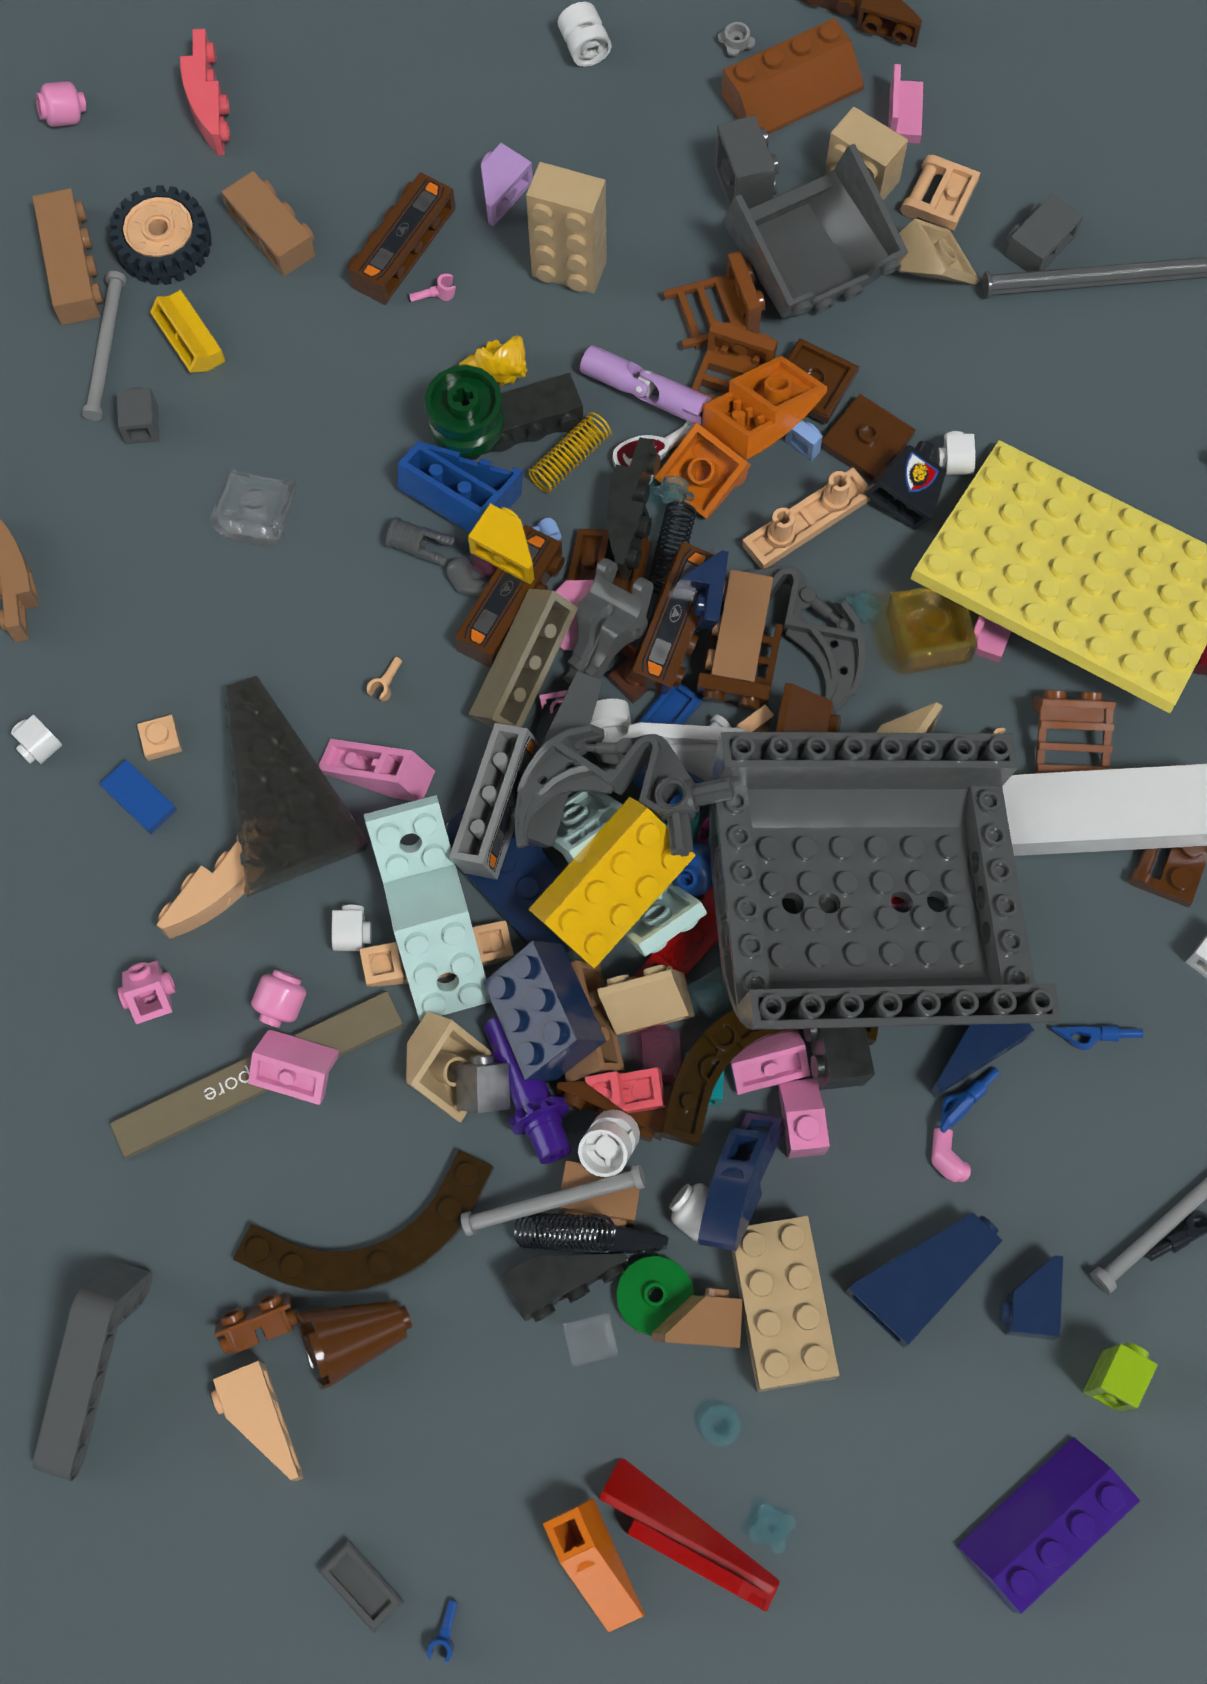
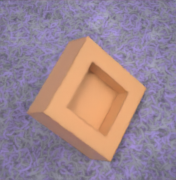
(757, 721)
(159, 737)

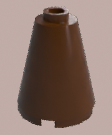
(350, 1336)

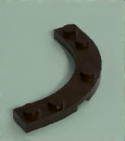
(701, 1070)
(380, 1262)

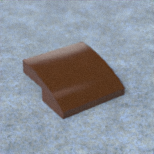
(592, 547)

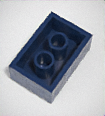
(544, 1011)

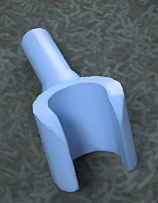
(549, 527)

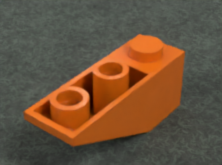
(594, 1564)

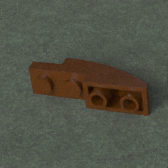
(879, 17)

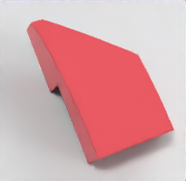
(631, 1090)

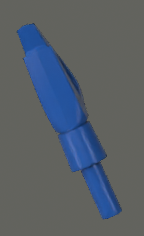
(1093, 1034)
(958, 1105)

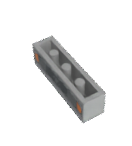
(492, 802)

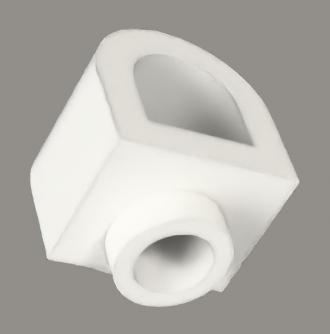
(957, 454)
(35, 740)
(350, 929)

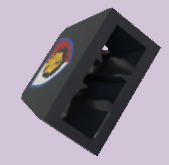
(909, 484)

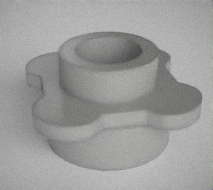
(736, 38)

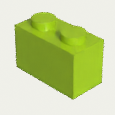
(1121, 1377)

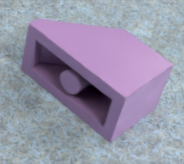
(504, 180)

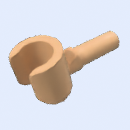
(384, 681)

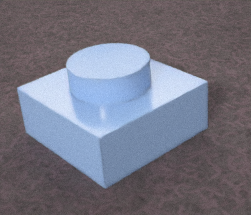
(805, 439)

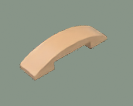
(385, 967)

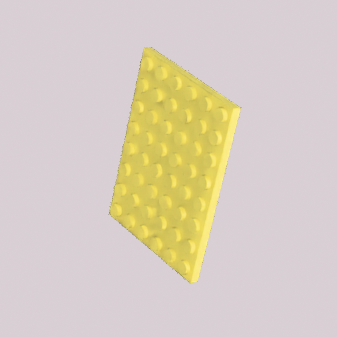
(1075, 574)

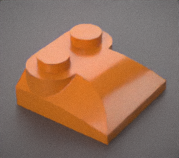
(708, 467)

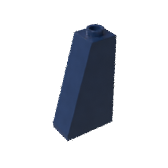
(922, 1280)

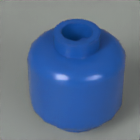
(697, 875)

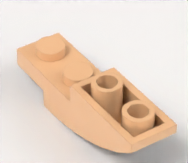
(204, 895)

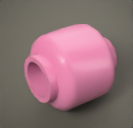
(60, 104)
(278, 998)

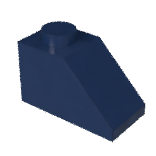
(1035, 1304)

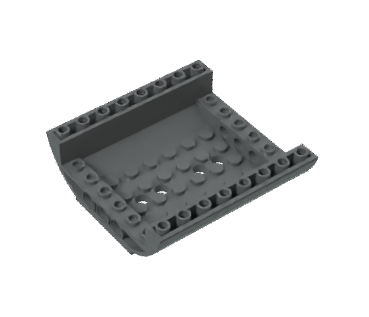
(861, 826)

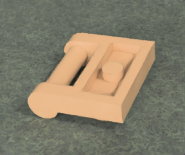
(950, 197)

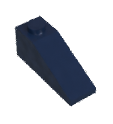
(978, 1048)

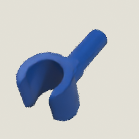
(445, 1632)

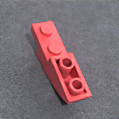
(204, 92)

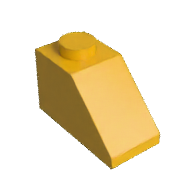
(502, 542)

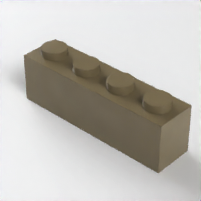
(524, 659)

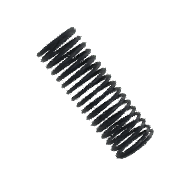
(660, 538)
(537, 1230)

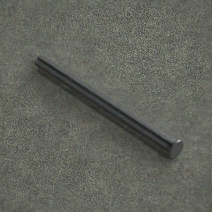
(1093, 276)

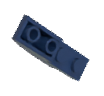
(737, 1180)

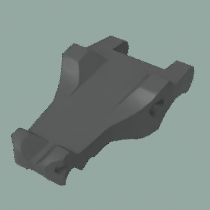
(607, 621)

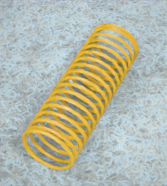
(588, 436)

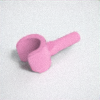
(442, 289)

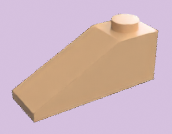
(253, 1408)

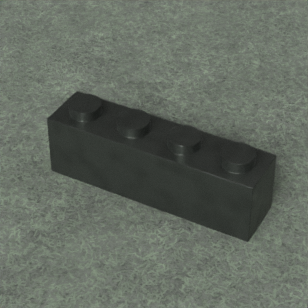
(538, 411)

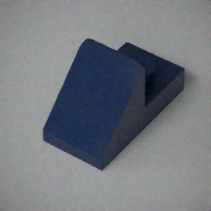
(708, 580)

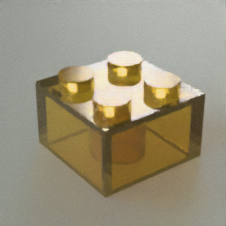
(929, 630)

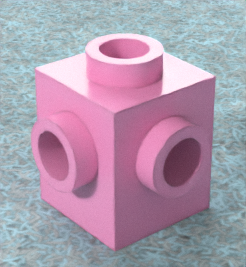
(146, 991)

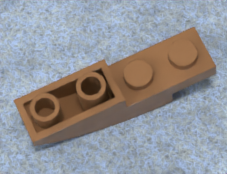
(16, 587)

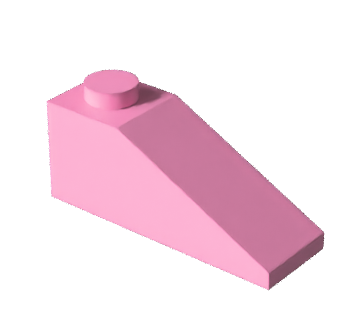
(378, 768)

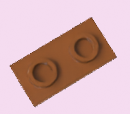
(241, 1325)

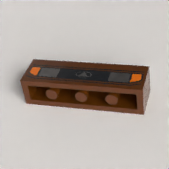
(401, 238)
(500, 601)
(670, 627)

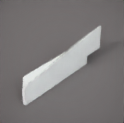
(691, 743)

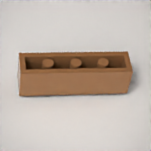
(67, 257)

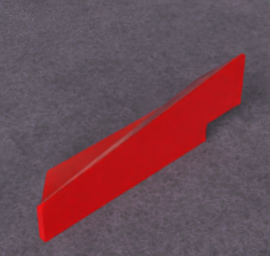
(685, 1537)

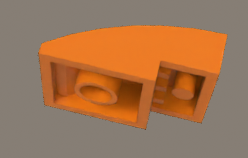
(762, 406)

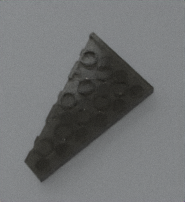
(285, 804)

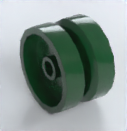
(465, 410)

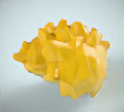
(501, 361)

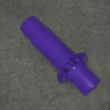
(536, 1110)

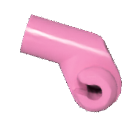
(946, 1160)

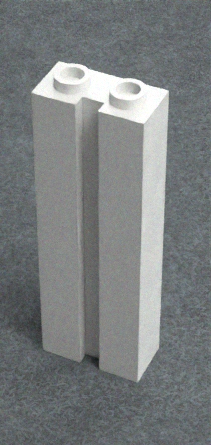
(1107, 809)

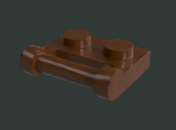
(1178, 876)

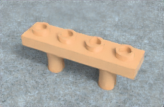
(806, 519)

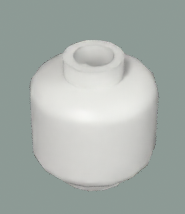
(688, 1208)

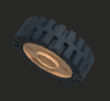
(160, 235)

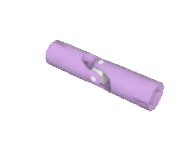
(635, 380)

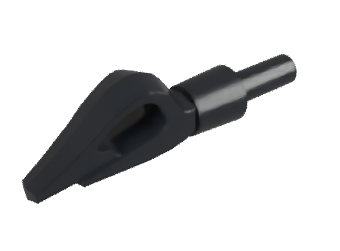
(1180, 1239)

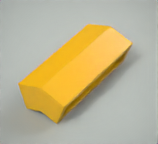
(187, 332)

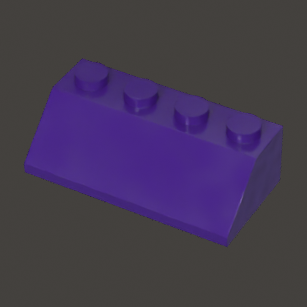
(1047, 1524)

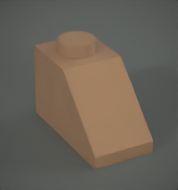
(704, 1321)

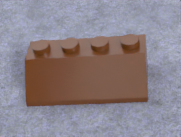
(794, 77)

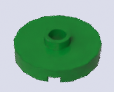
(639, 1279)

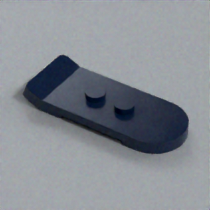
(520, 883)

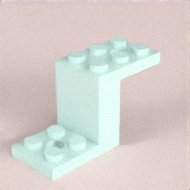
(427, 907)
(670, 913)

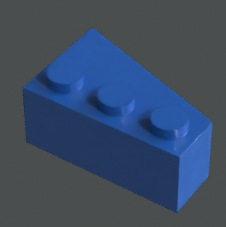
(456, 485)

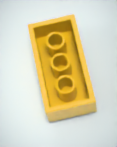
(610, 882)

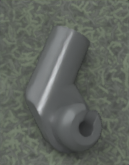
(462, 578)

